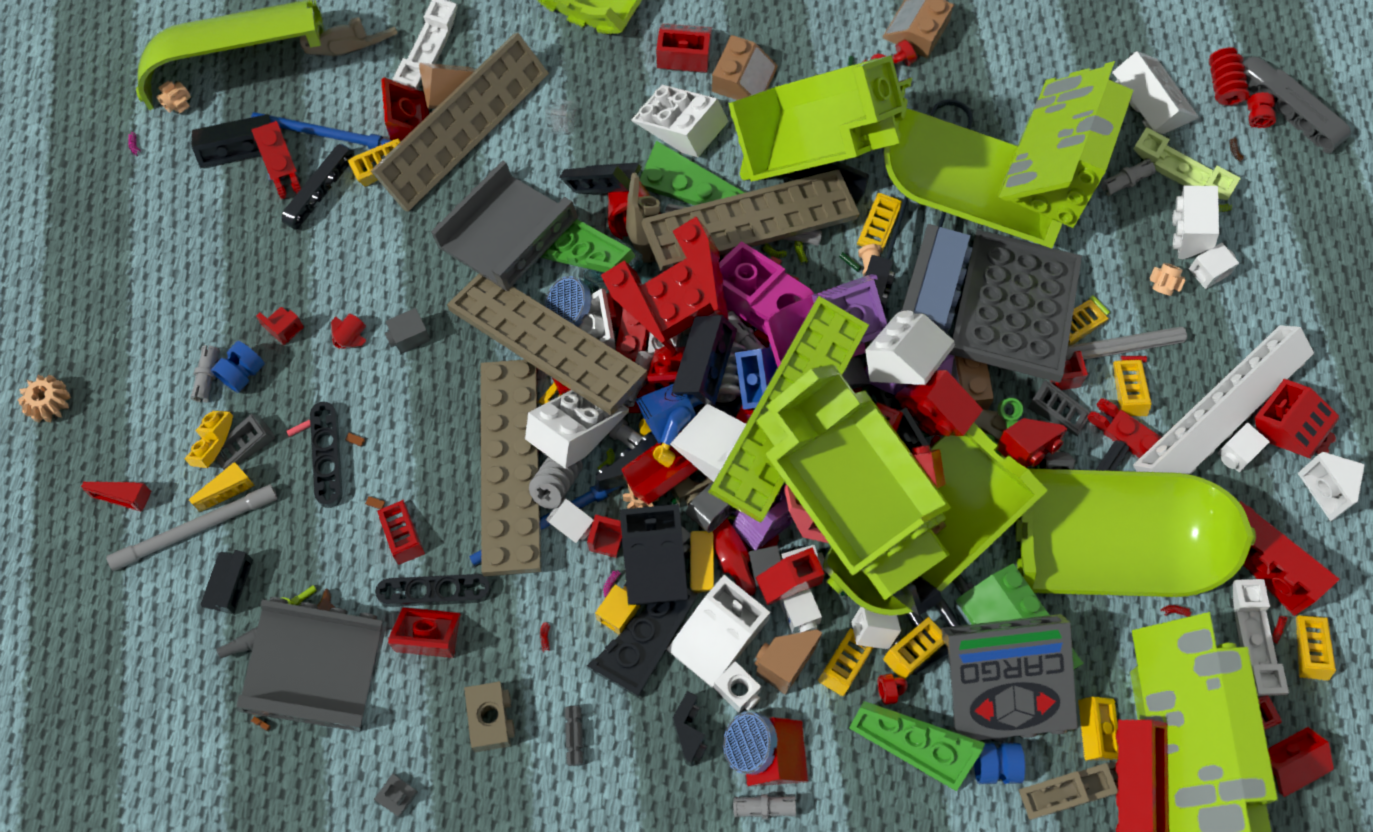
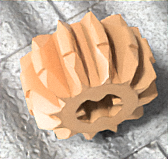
(55, 398)

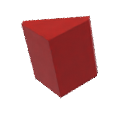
(402, 107)
(425, 632)
(790, 758)

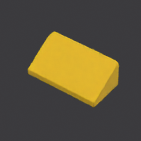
(701, 561)
(1098, 728)

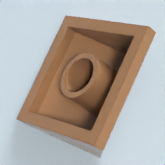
(441, 81)

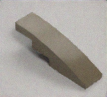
(1070, 790)

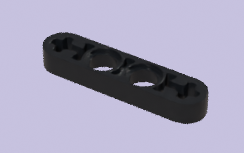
(317, 186)
(322, 455)
(433, 586)

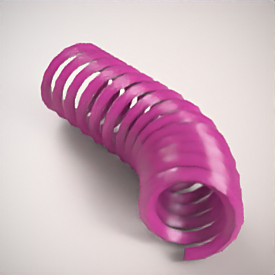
(133, 143)
(614, 580)

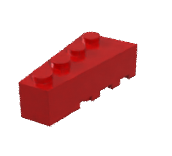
(1286, 568)

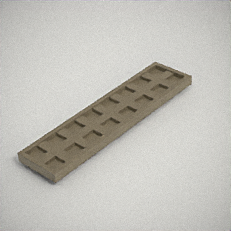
(460, 122)
(757, 216)
(549, 343)
(507, 466)

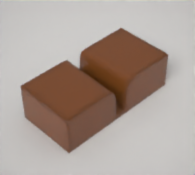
(355, 439)
(373, 502)
(260, 723)

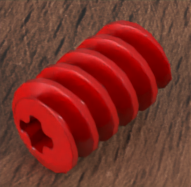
(1228, 76)

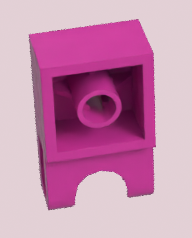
(757, 285)

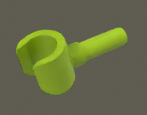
(298, 599)

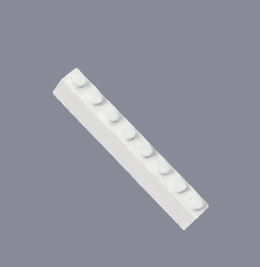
(1228, 403)

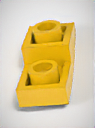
(213, 432)

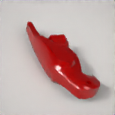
(733, 556)

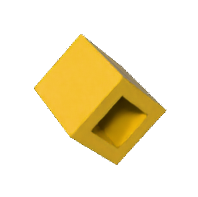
(615, 610)

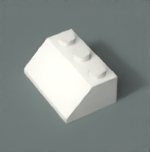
(1154, 93)
(907, 350)

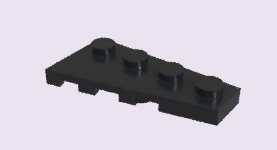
(640, 647)

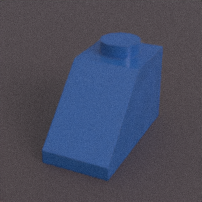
(754, 374)

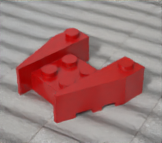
(678, 294)

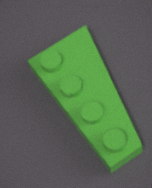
(682, 179)
(588, 249)
(923, 745)

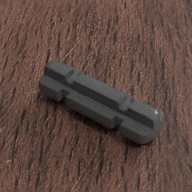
(574, 736)

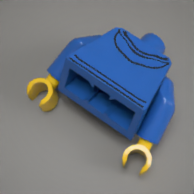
(665, 417)

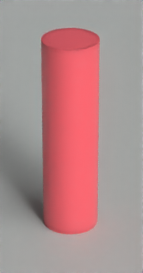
(298, 428)

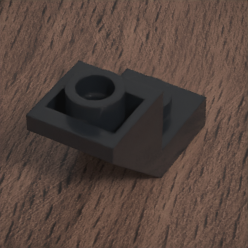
(690, 740)

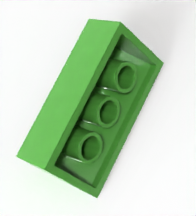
(1003, 598)

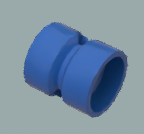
(237, 366)
(1000, 763)

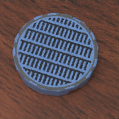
(569, 299)
(750, 743)

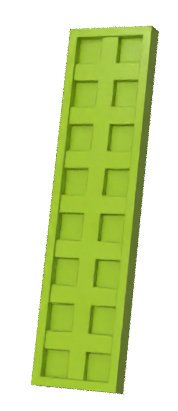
(748, 476)

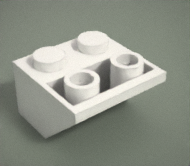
(1196, 220)

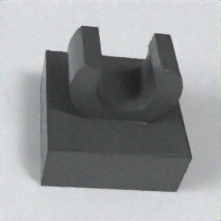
(396, 795)

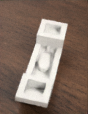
(429, 43)
(1254, 632)

